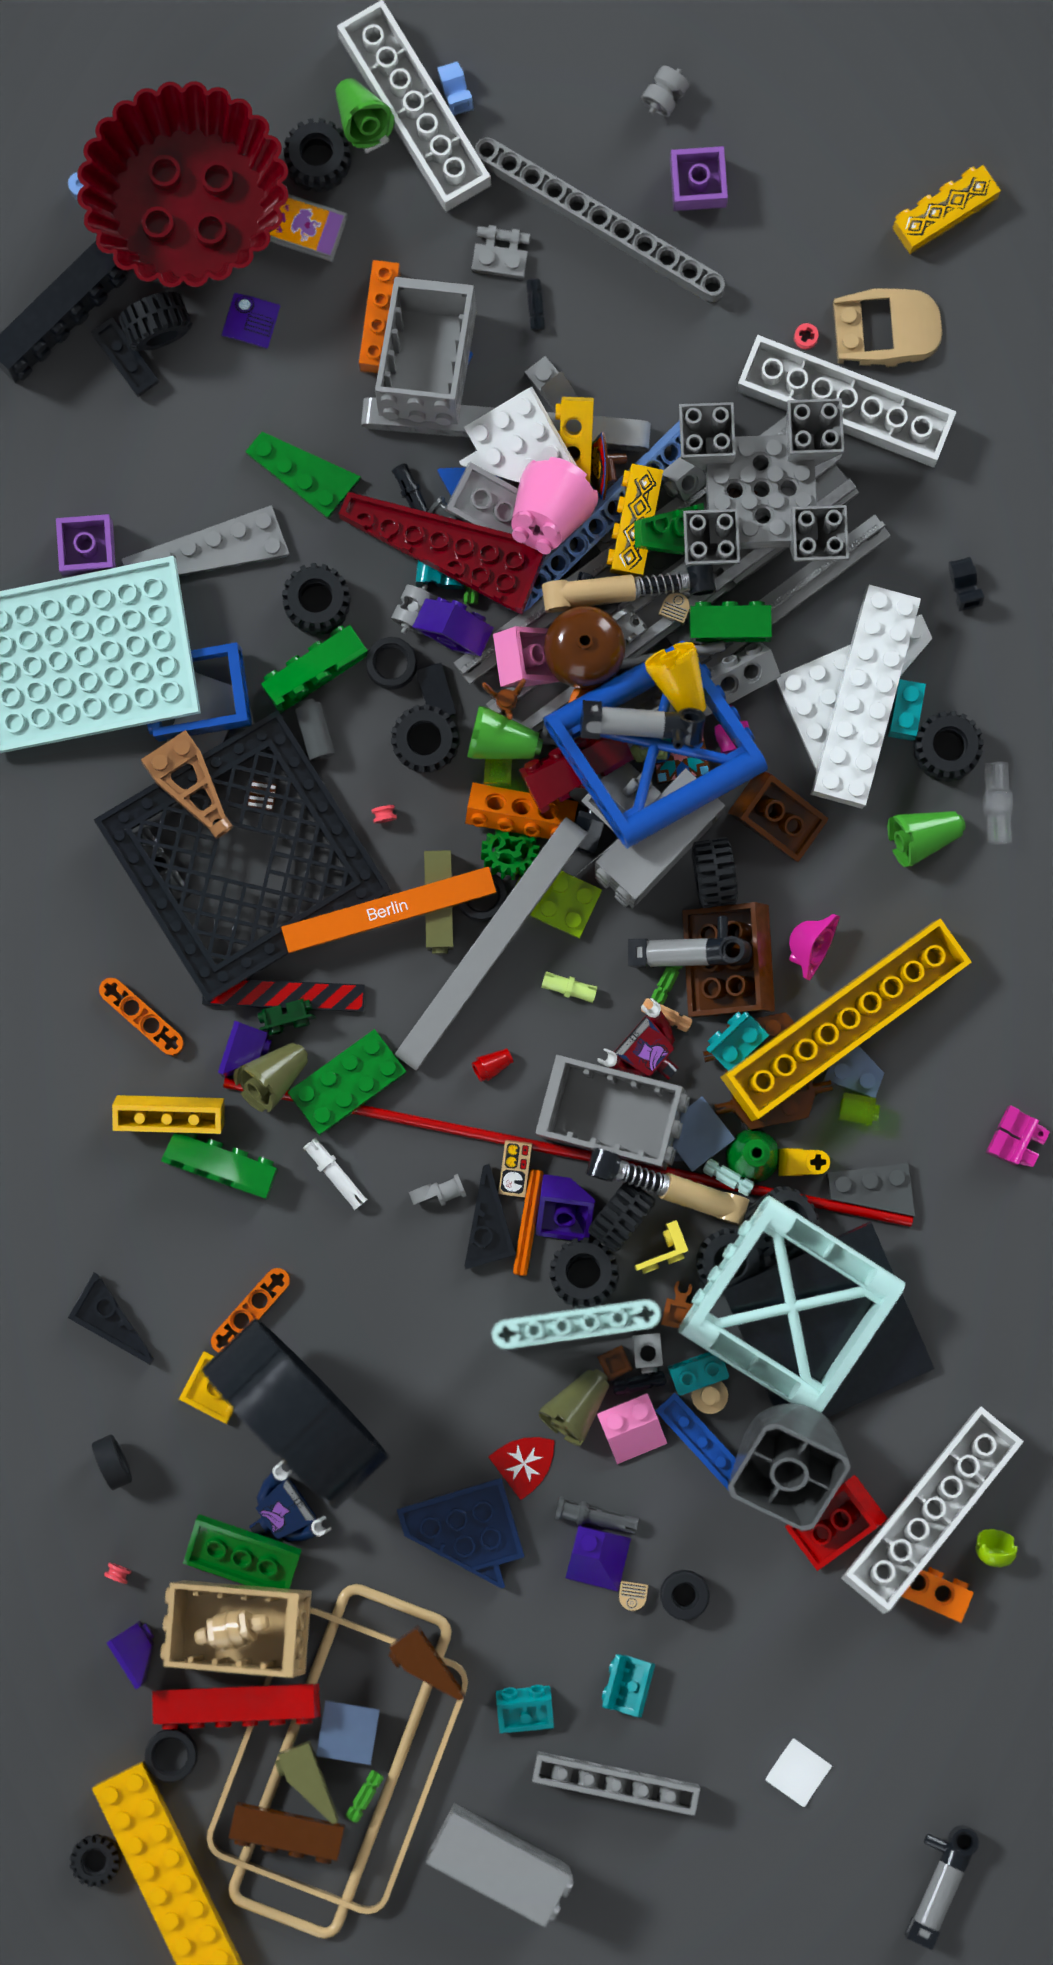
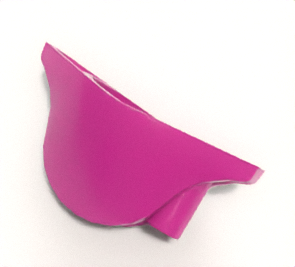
(811, 942)

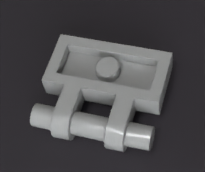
(499, 260)

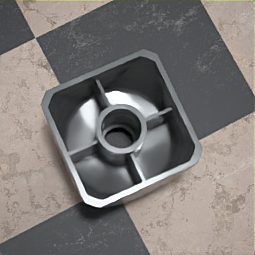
(789, 1464)

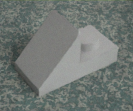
(549, 382)

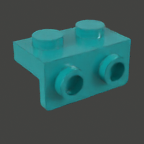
(628, 1685)

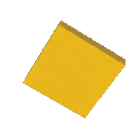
(203, 1396)

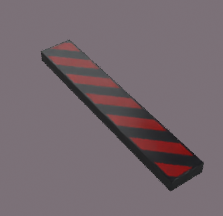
(274, 993)

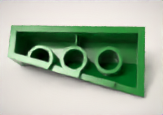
(314, 669)
(220, 1165)

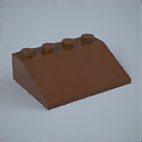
(731, 988)

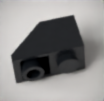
(594, 826)

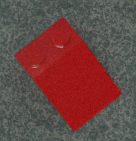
(843, 1523)

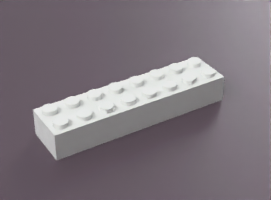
(417, 106)
(869, 407)
(865, 696)
(932, 1510)

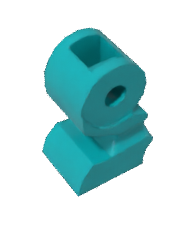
(426, 574)

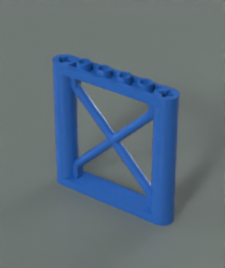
(643, 822)

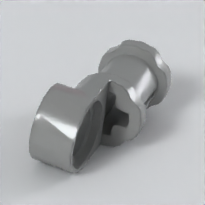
(444, 1191)

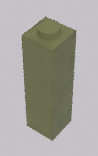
(440, 922)

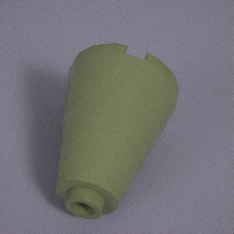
(270, 1076)
(576, 1406)

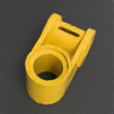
(797, 1162)

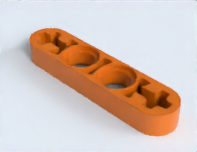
(140, 1018)
(248, 1308)

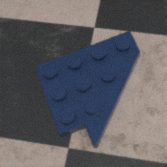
(467, 1528)

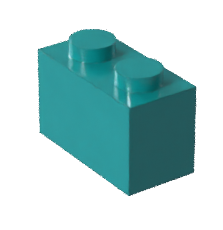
(906, 710)

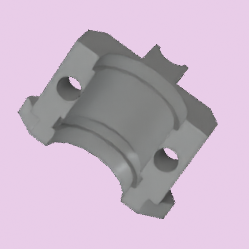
(625, 620)

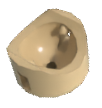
(710, 1398)

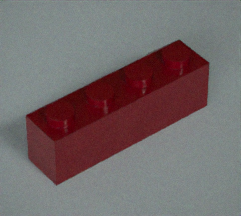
(554, 777)

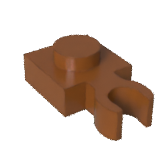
(676, 1309)

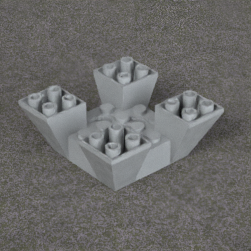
(794, 521)

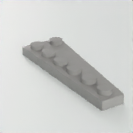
(230, 543)

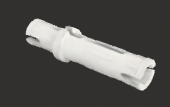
(334, 1172)

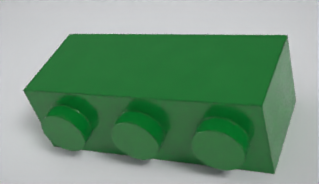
(730, 622)

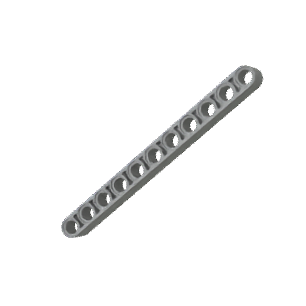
(606, 231)
(619, 432)
(491, 943)

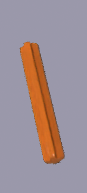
(528, 1222)

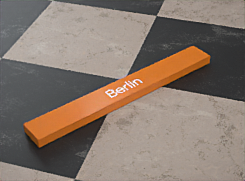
(388, 910)

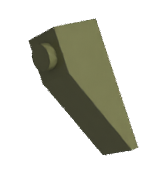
(304, 1774)

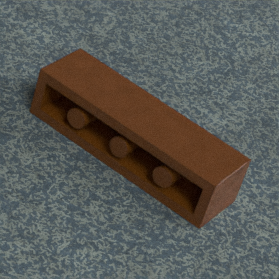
(286, 1831)

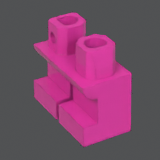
(1024, 1129)

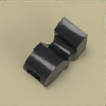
(964, 581)

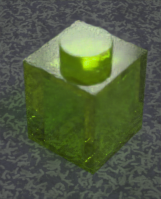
(498, 772)
(858, 1109)

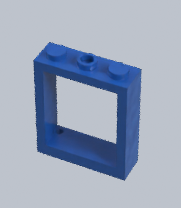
(240, 692)

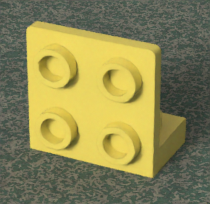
(672, 1237)

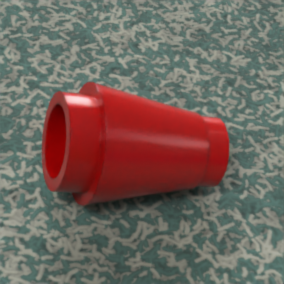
(491, 1064)

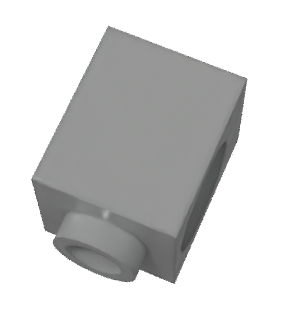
(683, 479)
(652, 1340)

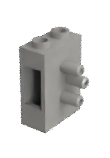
(622, 787)

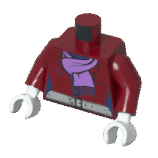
(645, 1047)

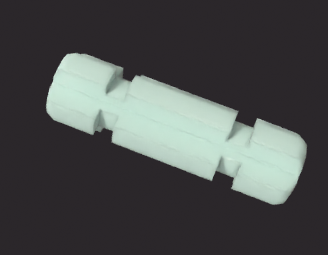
(728, 1177)

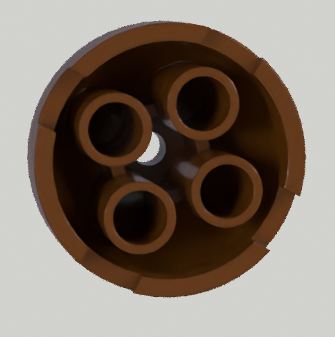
(579, 664)

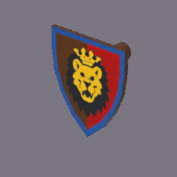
(603, 465)

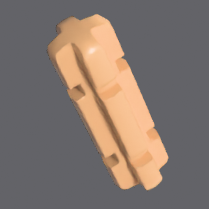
(683, 1022)

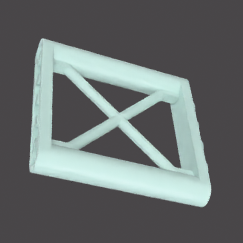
(783, 1223)
(576, 1324)

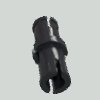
(409, 488)

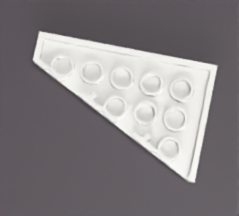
(813, 689)

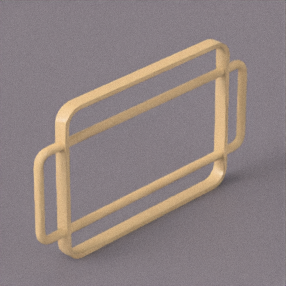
(344, 1902)

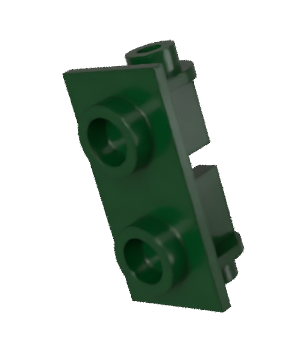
(296, 1015)

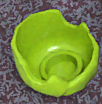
(996, 1548)

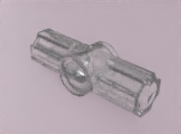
(998, 803)

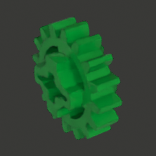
(508, 853)

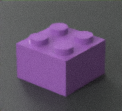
(698, 178)
(85, 544)

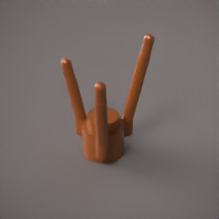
(506, 699)

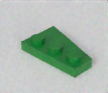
(663, 531)

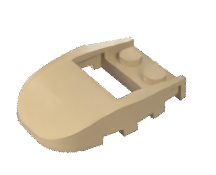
(913, 321)

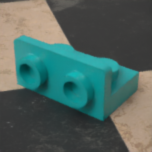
(737, 1040)
(697, 1372)
(524, 1709)

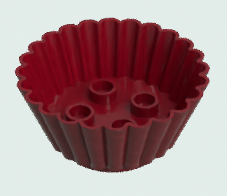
(182, 184)

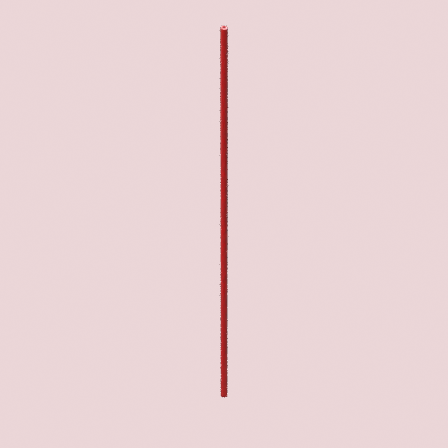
(585, 1155)

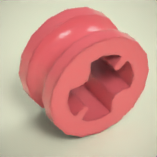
(809, 343)
(384, 814)
(117, 1573)

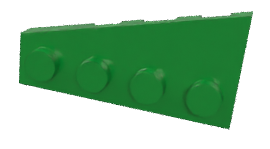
(308, 476)

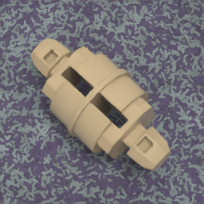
(232, 1629)

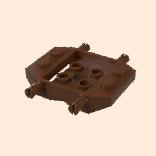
(792, 1108)

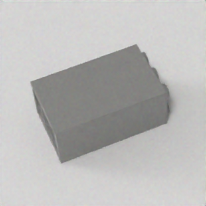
(425, 351)
(639, 868)
(612, 1112)
(500, 1865)

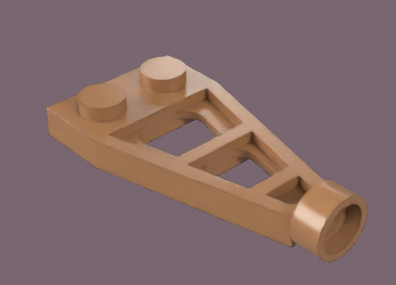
(171, 757)

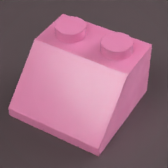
(522, 657)
(632, 1428)

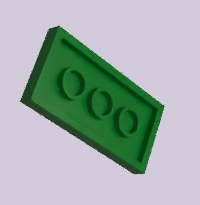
(347, 1082)
(240, 1554)

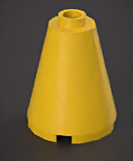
(678, 676)

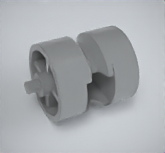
(668, 87)
(407, 612)

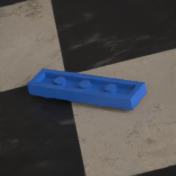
(697, 1438)

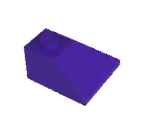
(242, 1047)
(564, 1209)
(598, 1558)
(134, 1652)

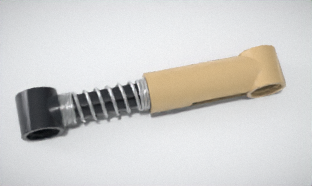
(564, 595)
(669, 1187)

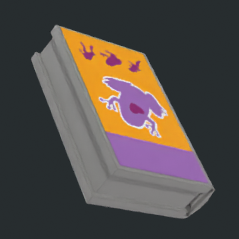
(309, 228)

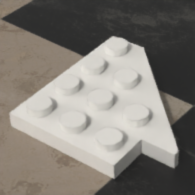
(514, 437)

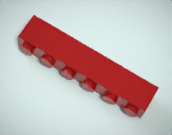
(236, 1704)

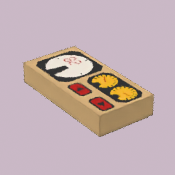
(515, 1168)

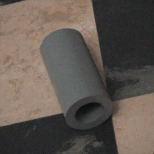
(314, 730)

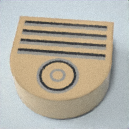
(675, 608)
(632, 1595)

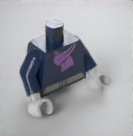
(285, 1510)

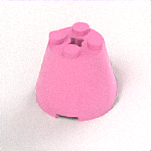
(551, 503)

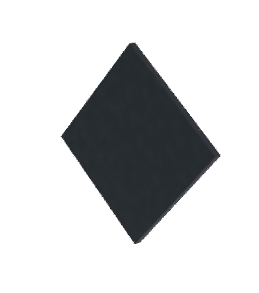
(888, 1360)

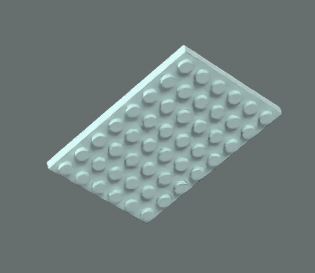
(94, 655)

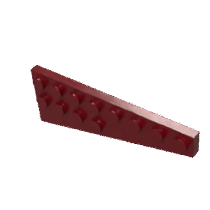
(464, 551)

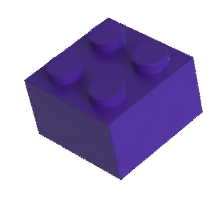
(453, 626)

